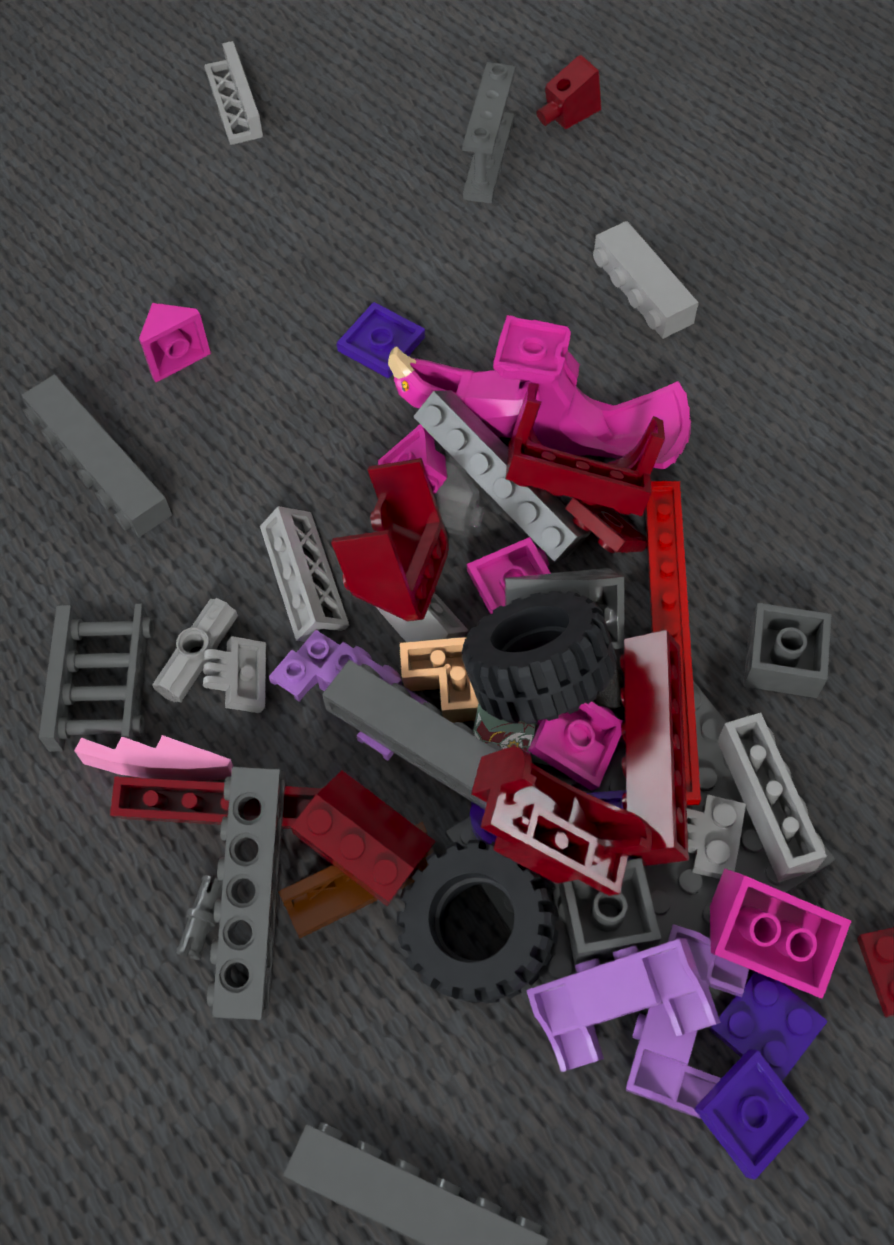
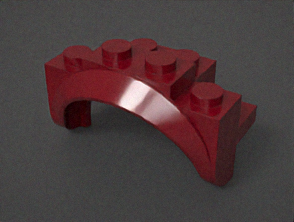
(555, 824)

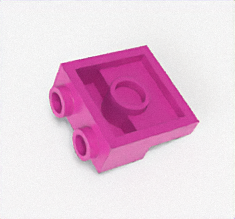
(420, 445)
(512, 561)
(579, 743)

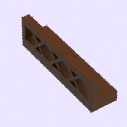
(328, 897)

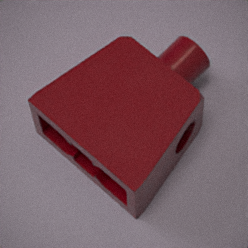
(572, 94)

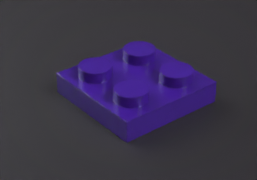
(375, 336)
(769, 1021)
(751, 1113)

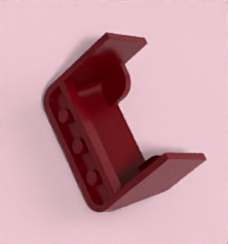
(406, 555)

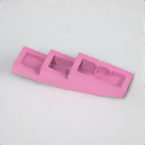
(167, 761)

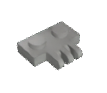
(239, 673)
(715, 835)

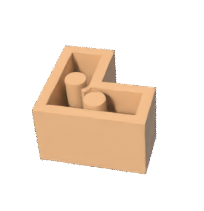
(440, 666)

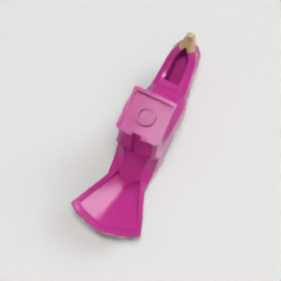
(566, 418)

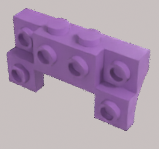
(320, 662)
(617, 988)
(662, 1058)

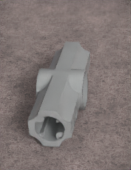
(185, 667)

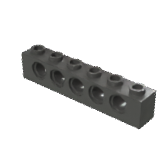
(223, 994)

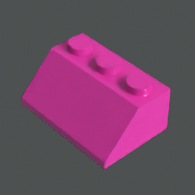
(775, 933)

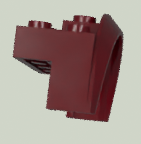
(616, 484)

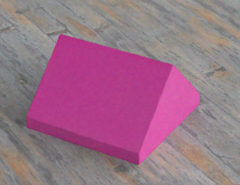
(172, 339)

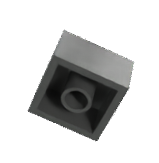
(788, 650)
(610, 923)

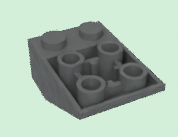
(599, 585)

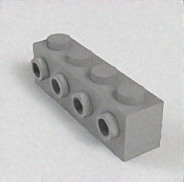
(645, 279)
(771, 797)

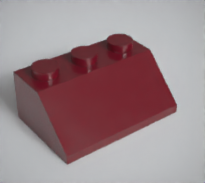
(362, 837)

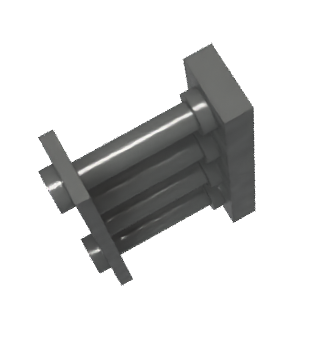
(488, 132)
(65, 660)

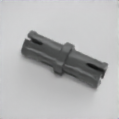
(200, 918)

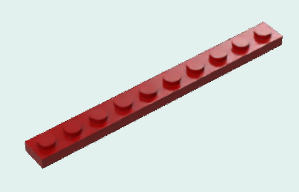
(670, 605)

